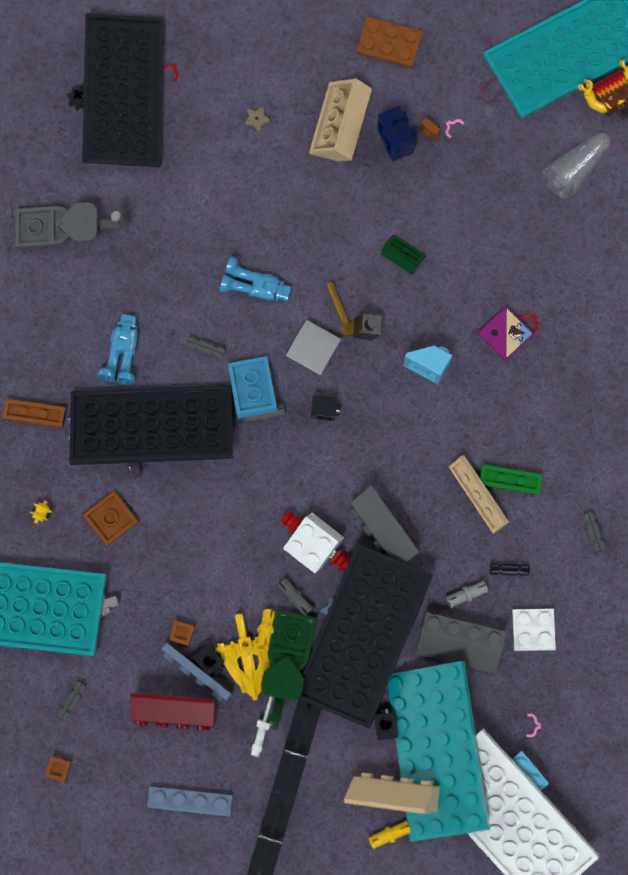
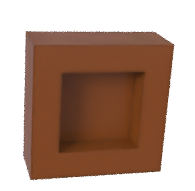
(429, 129)
(181, 633)
(58, 769)

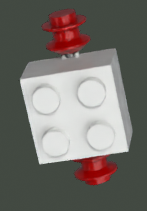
(314, 542)

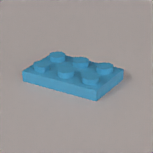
(252, 387)

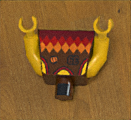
(609, 94)

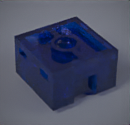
(396, 134)

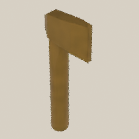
(348, 327)

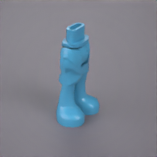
(264, 285)
(122, 342)

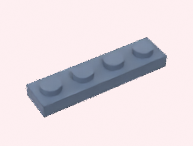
(202, 678)
(190, 801)

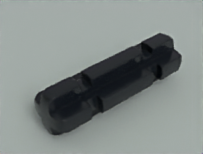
(509, 569)

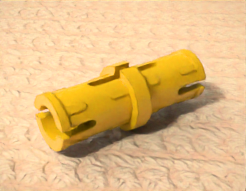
(265, 630)
(389, 834)

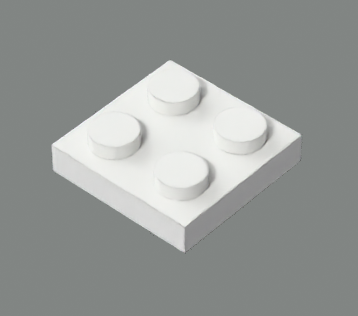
(533, 629)

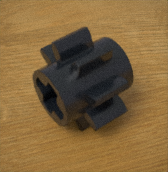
(75, 101)

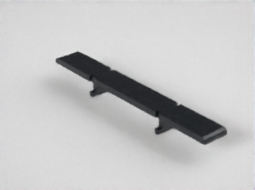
(284, 789)

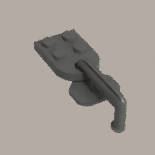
(42, 225)

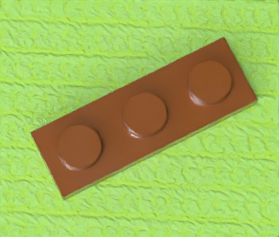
(34, 413)

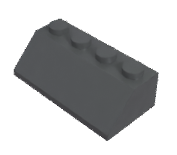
(383, 527)
(459, 640)

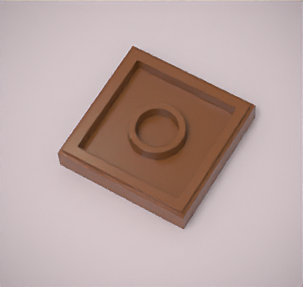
(110, 518)

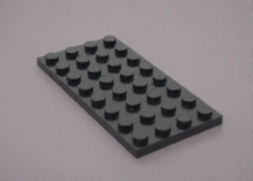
(122, 90)
(151, 425)
(364, 635)

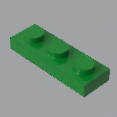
(511, 479)

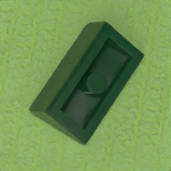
(403, 254)

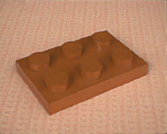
(389, 42)

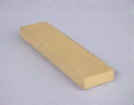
(478, 494)

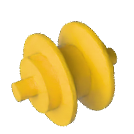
(40, 512)

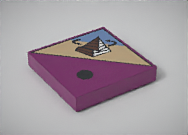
(506, 334)

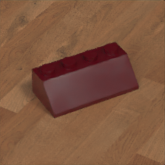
(172, 710)

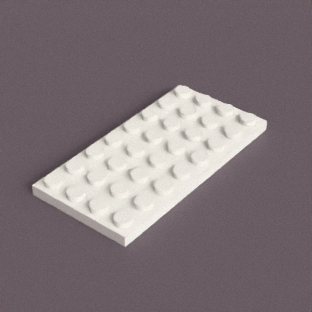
(525, 827)

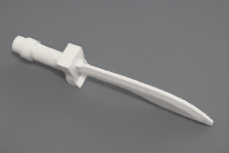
(263, 726)

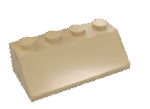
(341, 120)
(393, 794)

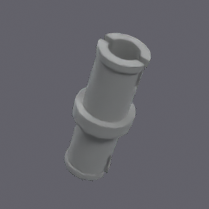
(466, 594)

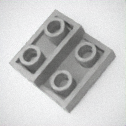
(313, 347)

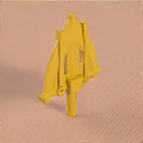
(245, 647)

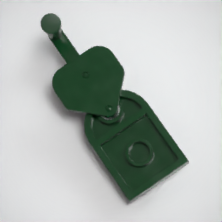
(288, 656)

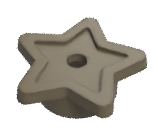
(257, 124)

